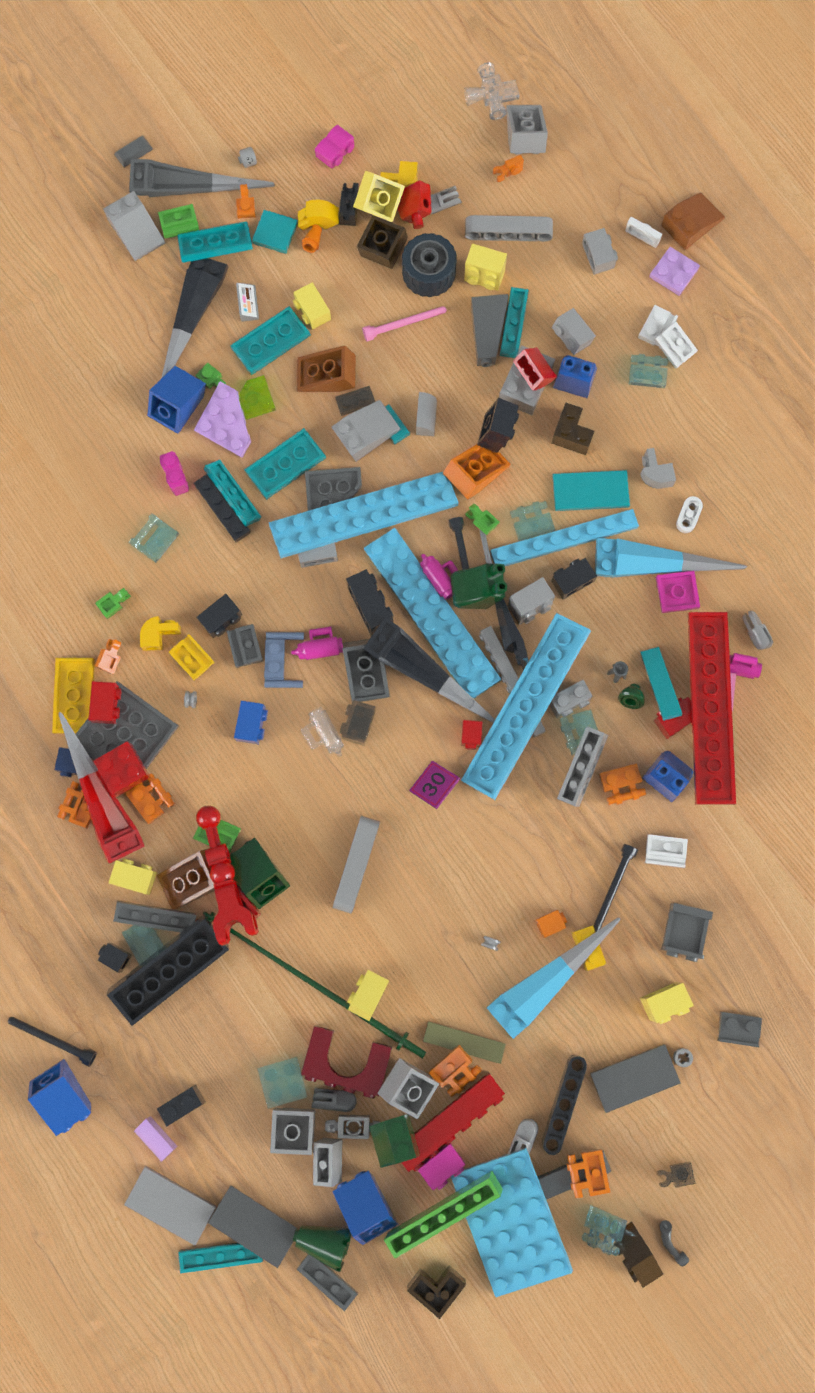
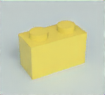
(312, 306)
(133, 877)
(368, 994)

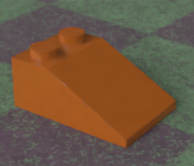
(691, 220)
(327, 371)
(187, 880)

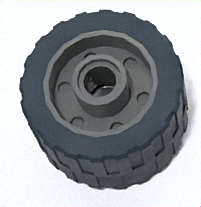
(429, 265)

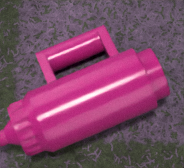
(437, 575)
(320, 647)
(745, 666)

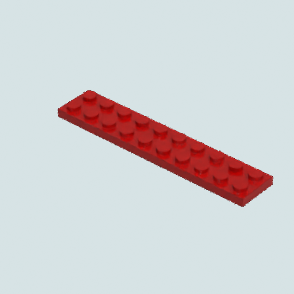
(711, 708)

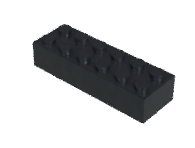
(166, 970)

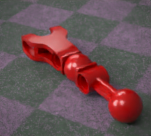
(222, 875)

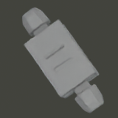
(332, 1126)

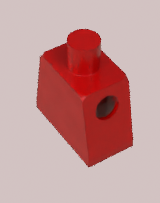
(415, 203)

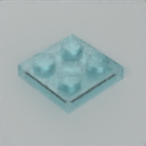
(282, 1082)

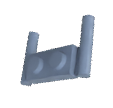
(276, 659)

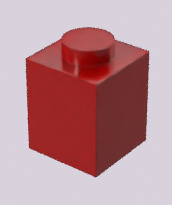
(471, 734)

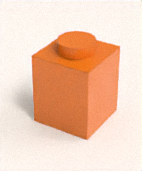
(551, 923)

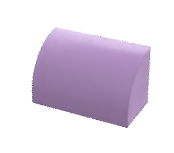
(155, 1138)

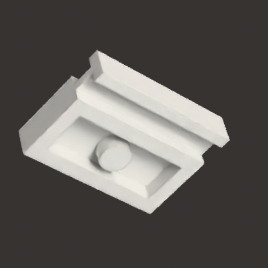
(656, 323)
(675, 345)
(666, 851)

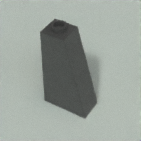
(488, 321)

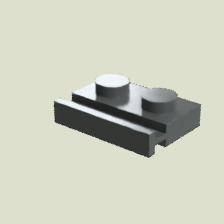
(244, 646)
(739, 1029)

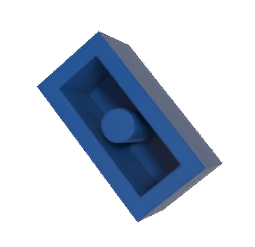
(250, 722)

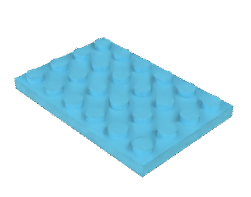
(517, 1229)

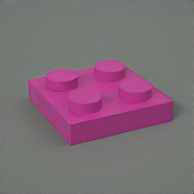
(677, 592)

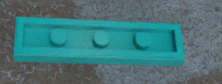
(514, 322)
(232, 492)
(661, 683)
(216, 1257)

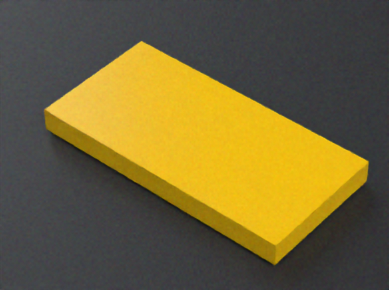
(72, 692)

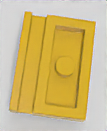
(191, 657)

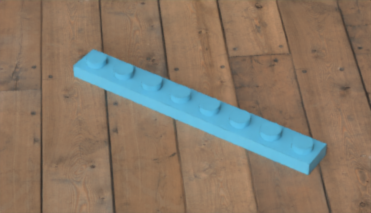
(565, 538)

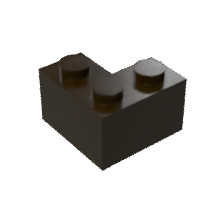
(569, 433)
(638, 1257)
(436, 1295)

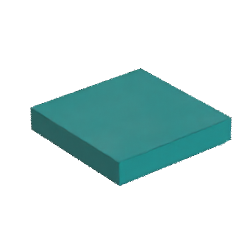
(275, 231)

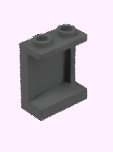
(686, 931)

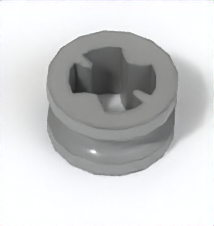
(190, 699)
(490, 943)
(684, 1063)

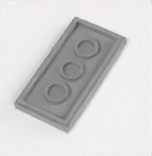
(170, 1205)

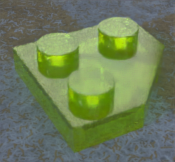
(256, 398)

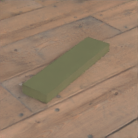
(472, 1044)

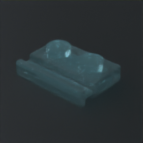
(142, 942)

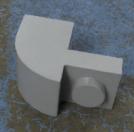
(656, 475)

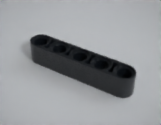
(566, 1114)

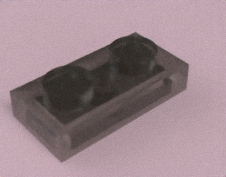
(354, 400)

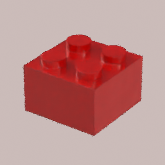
(121, 769)

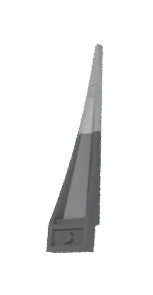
(162, 179)

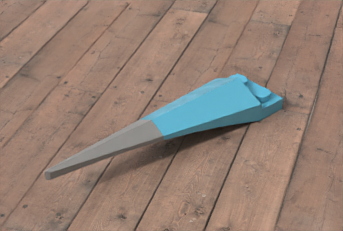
(630, 558)
(525, 1000)

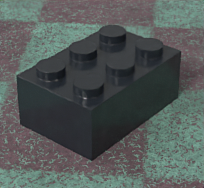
(368, 600)

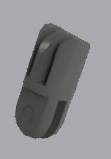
(333, 1100)

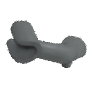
(666, 1229)

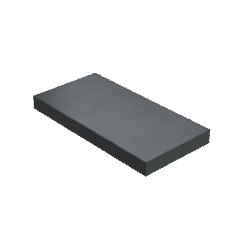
(635, 1078)
(253, 1226)

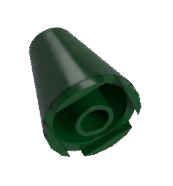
(324, 1244)

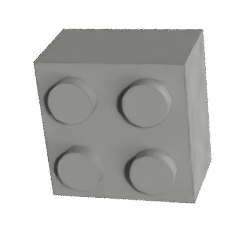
(531, 601)
(408, 1088)
(292, 1131)

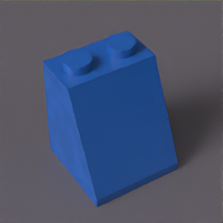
(175, 398)
(59, 1098)
(364, 1207)

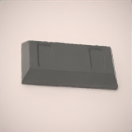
(133, 151)

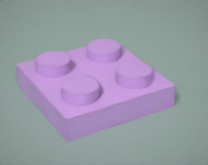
(674, 271)

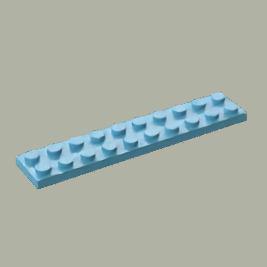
(362, 514)
(432, 614)
(525, 706)

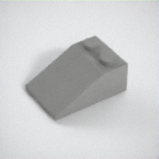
(526, 129)
(134, 225)
(366, 429)

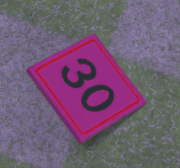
(434, 784)

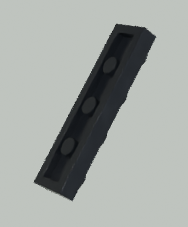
(221, 508)

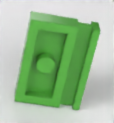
(178, 221)
(227, 834)

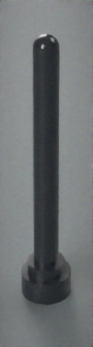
(456, 525)
(628, 853)
(86, 1056)

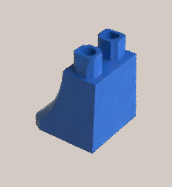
(575, 376)
(668, 775)

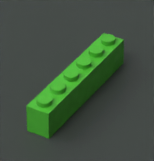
(443, 1214)

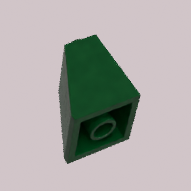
(257, 873)
(394, 1141)

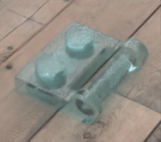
(158, 542)

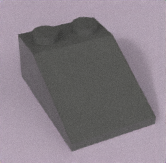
(365, 673)

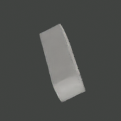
(509, 228)
(356, 864)

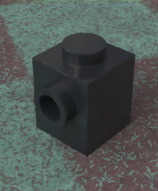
(114, 957)

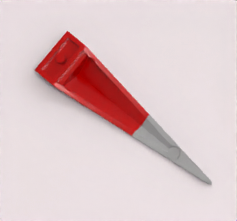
(110, 821)

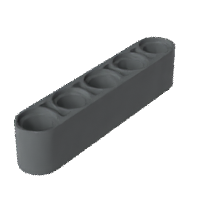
(559, 1179)

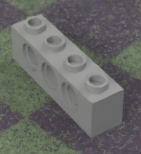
(582, 766)

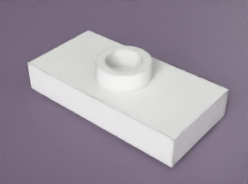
(643, 232)

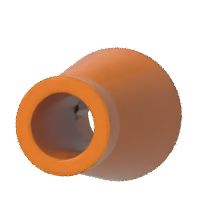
(312, 239)

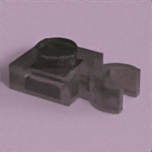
(680, 1175)

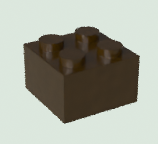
(382, 242)

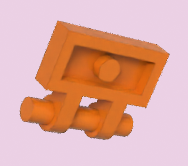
(621, 778)
(145, 802)
(80, 813)
(451, 1066)
(594, 1170)

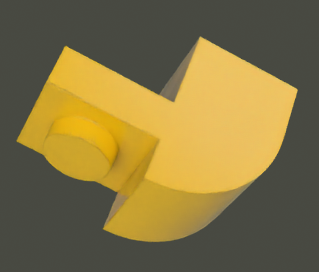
(407, 173)
(319, 213)
(152, 633)

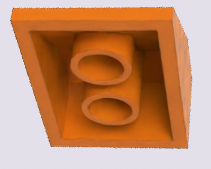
(475, 470)

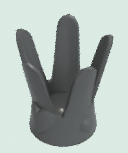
(619, 669)

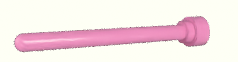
(371, 332)

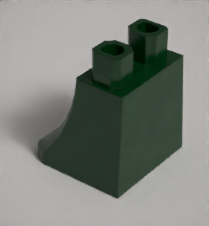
(478, 586)

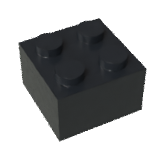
(498, 425)

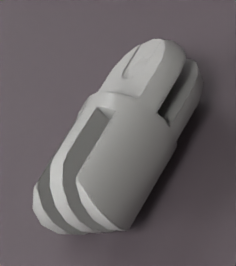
(444, 199)
(757, 631)
(524, 1136)

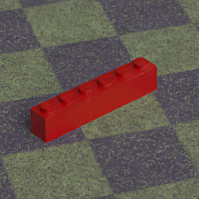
(454, 1118)

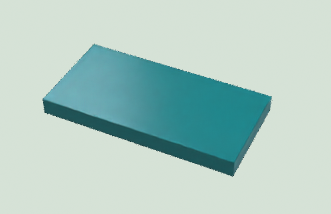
(214, 242)
(270, 340)
(285, 463)
(591, 490)

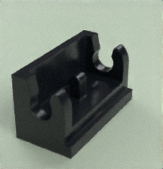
(347, 212)

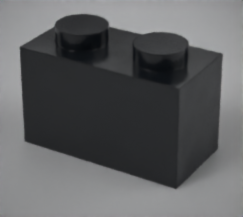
(573, 578)
(220, 616)
(181, 1105)

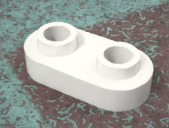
(688, 515)

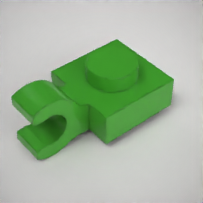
(210, 376)
(483, 520)
(111, 603)

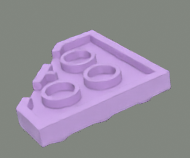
(225, 421)

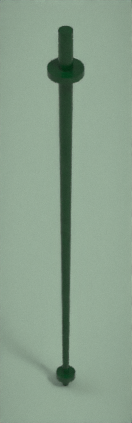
(373, 1022)

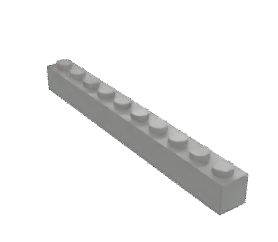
(503, 665)

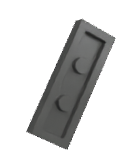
(327, 1282)

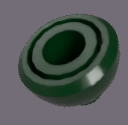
(632, 697)

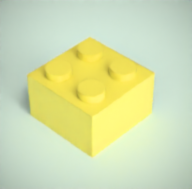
(379, 196)
(485, 267)
(667, 1002)

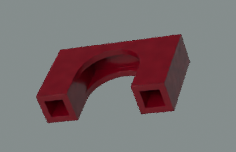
(318, 1066)

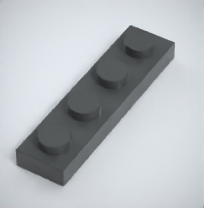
(153, 916)

